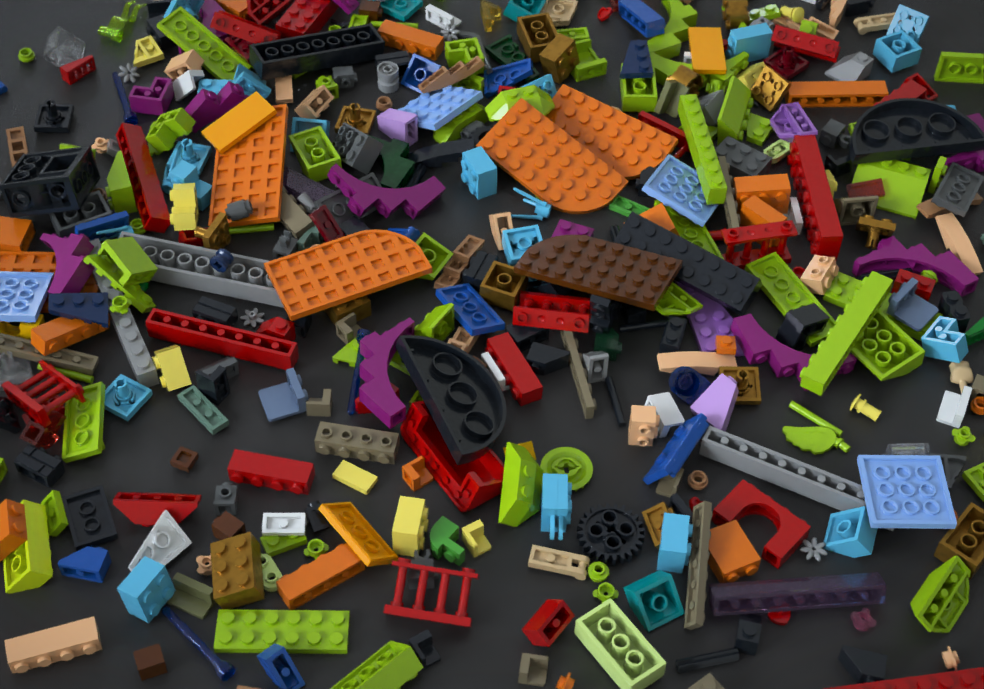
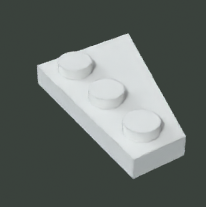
(163, 542)

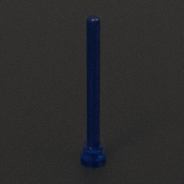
(129, 116)
(356, 377)
(223, 669)

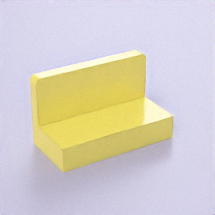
(751, 74)

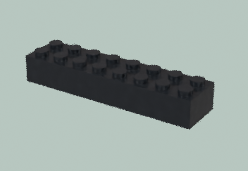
(315, 51)
(700, 269)

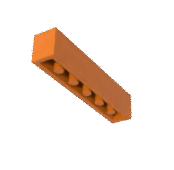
(836, 93)

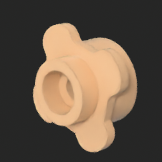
(100, 145)
(202, 568)
(950, 658)

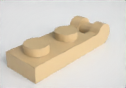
(873, 23)
(558, 561)

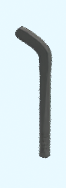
(488, 68)

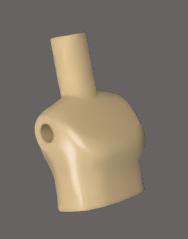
(961, 374)

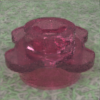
(862, 625)

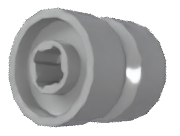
(388, 77)

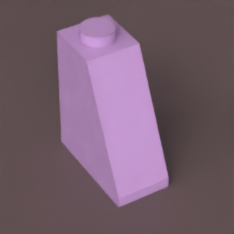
(399, 125)
(717, 402)

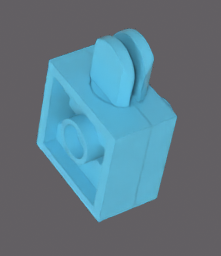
(517, 241)
(555, 504)

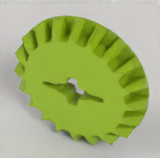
(575, 460)

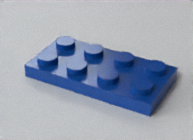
(471, 309)

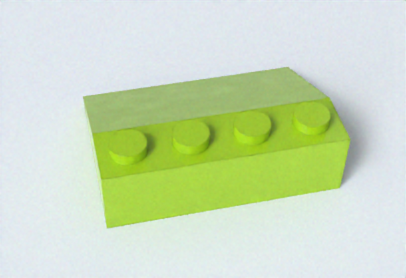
(902, 184)
(887, 349)

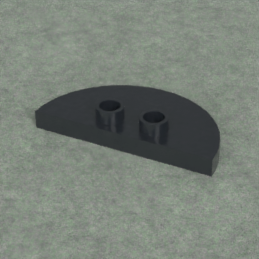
(912, 130)
(457, 394)

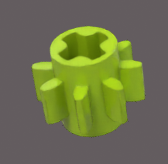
(714, 85)

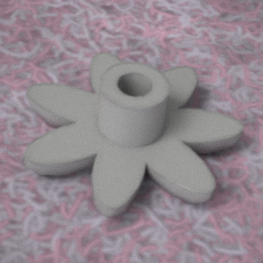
(450, 33)
(129, 73)
(252, 317)
(813, 549)

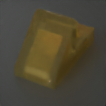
(489, 14)

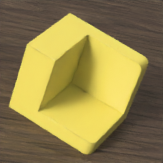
(474, 538)

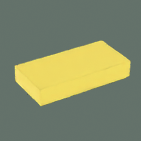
(355, 477)

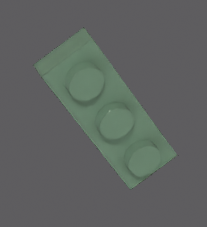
(203, 410)

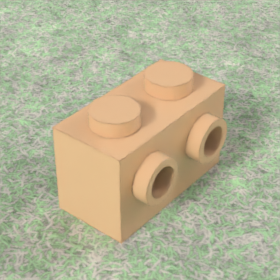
(180, 64)
(314, 103)
(820, 274)
(643, 425)

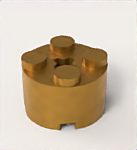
(735, 13)
(689, 78)

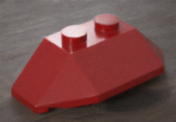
(266, 10)
(147, 507)

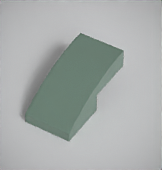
(309, 238)

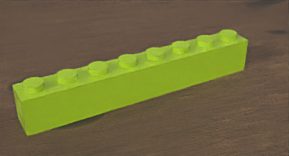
(702, 149)
(846, 333)

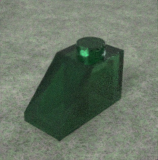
(608, 344)

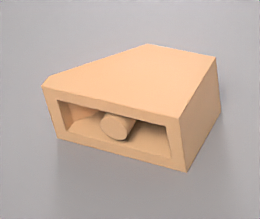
(500, 222)

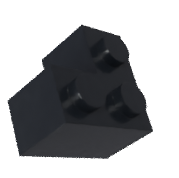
(800, 325)

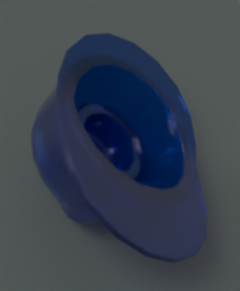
(687, 384)

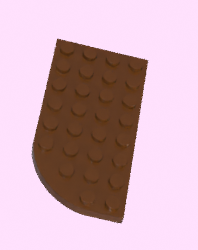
(601, 269)

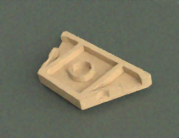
(560, 11)

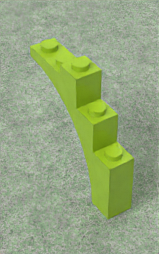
(676, 30)
(666, 67)

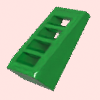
(975, 333)

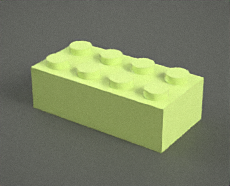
(619, 647)

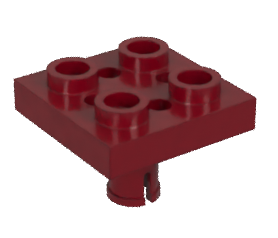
(787, 60)

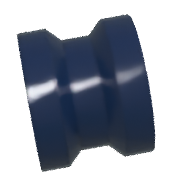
(221, 260)

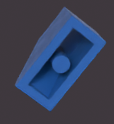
(86, 564)
(280, 667)

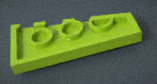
(108, 268)

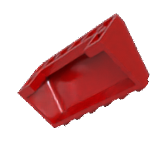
(464, 484)

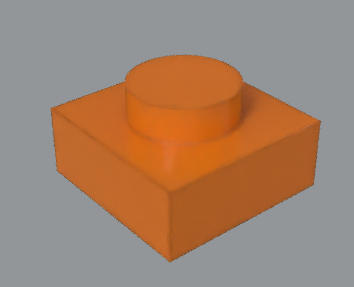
(725, 344)

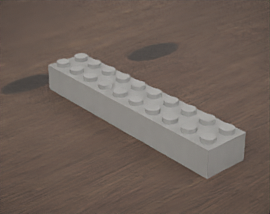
(191, 268)

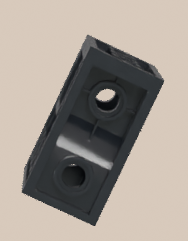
(47, 182)

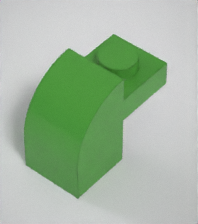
(443, 539)

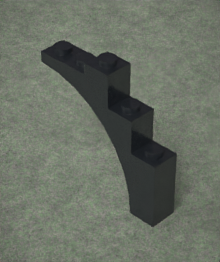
(603, 313)

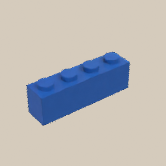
(642, 17)

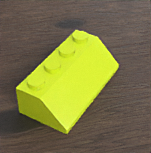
(31, 562)

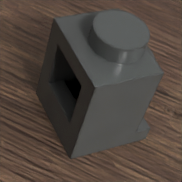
(344, 76)
(226, 499)

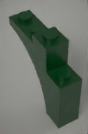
(395, 164)

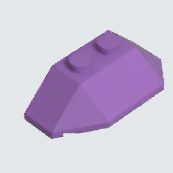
(792, 121)

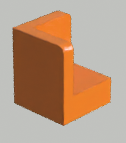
(416, 474)

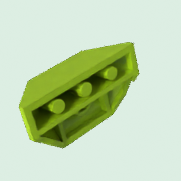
(506, 99)
(452, 129)
(677, 302)
(520, 486)
(943, 596)

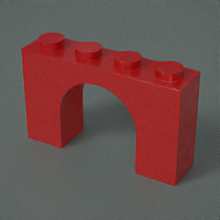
(748, 500)

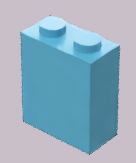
(751, 39)

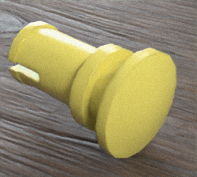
(795, 13)
(865, 408)

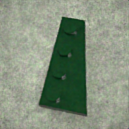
(507, 52)

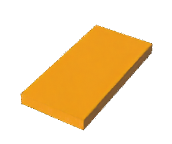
(707, 50)
(239, 122)
(358, 533)

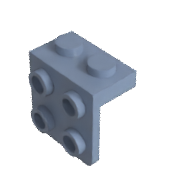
(910, 307)
(285, 398)

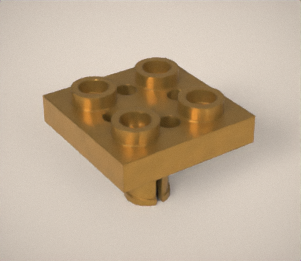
(772, 91)
(356, 117)
(875, 228)
(217, 234)
(745, 377)

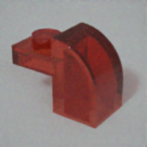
(43, 436)

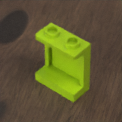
(590, 64)
(130, 259)

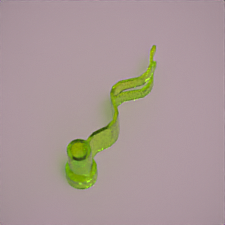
(115, 27)

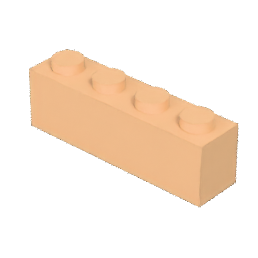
(53, 645)

